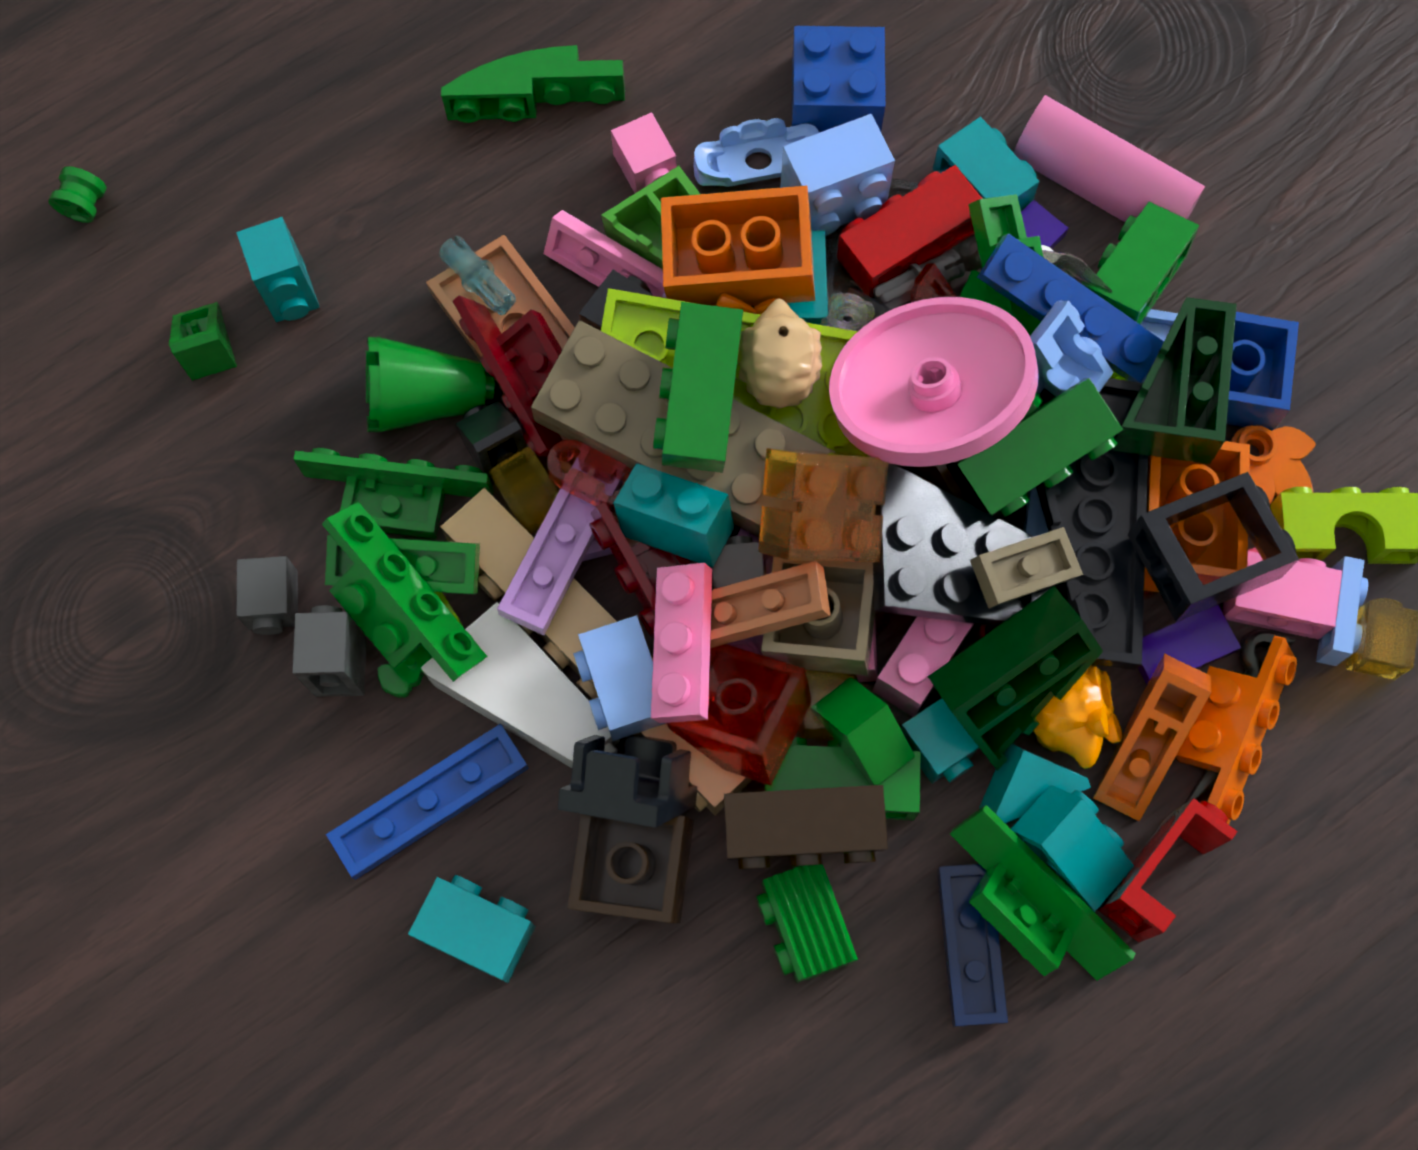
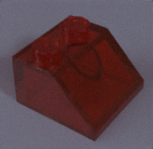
(751, 713)

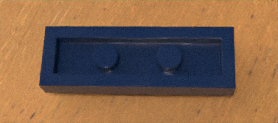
(970, 951)

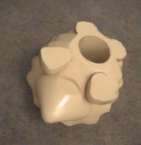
(779, 357)

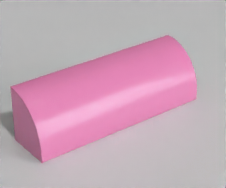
(1102, 164)

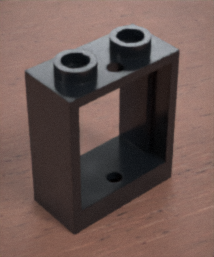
(1171, 567)

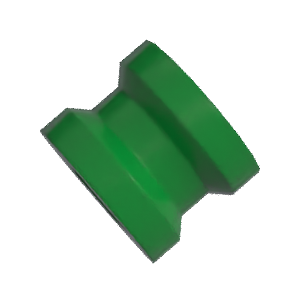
(77, 194)

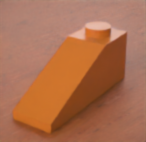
(1153, 736)

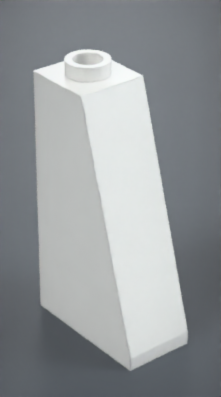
(521, 689)

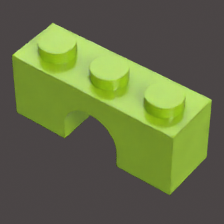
(1382, 519)

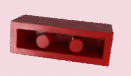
(908, 229)

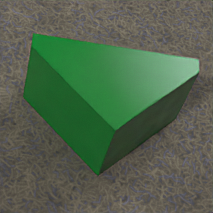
(201, 341)
(864, 730)

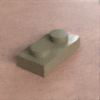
(1026, 567)

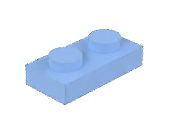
(1347, 634)

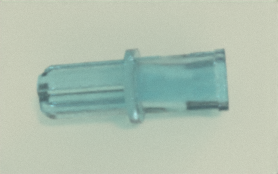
(477, 275)

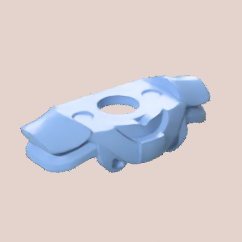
(724, 160)

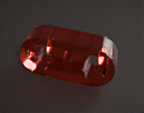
(590, 461)

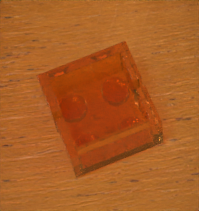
(834, 506)

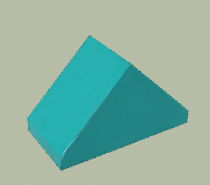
(1024, 780)

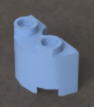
(1063, 354)

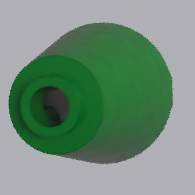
(420, 385)

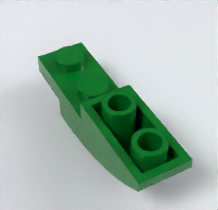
(517, 82)
(991, 221)

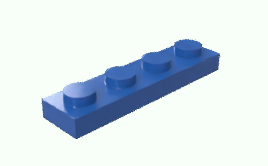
(1039, 284)
(427, 802)

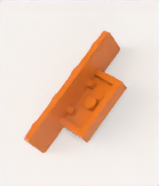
(1234, 724)

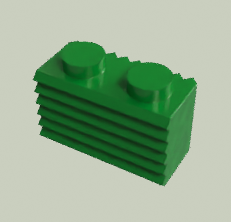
(807, 922)

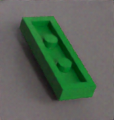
(441, 564)

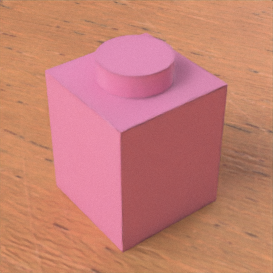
(642, 151)

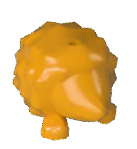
(1080, 719)

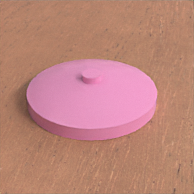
(934, 381)

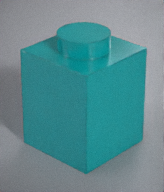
(942, 742)

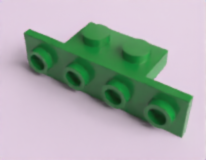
(396, 495)
(393, 600)
(1034, 904)

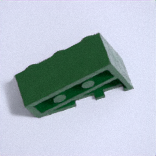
(1187, 388)

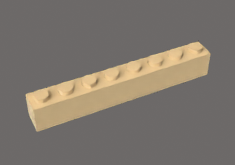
(501, 552)

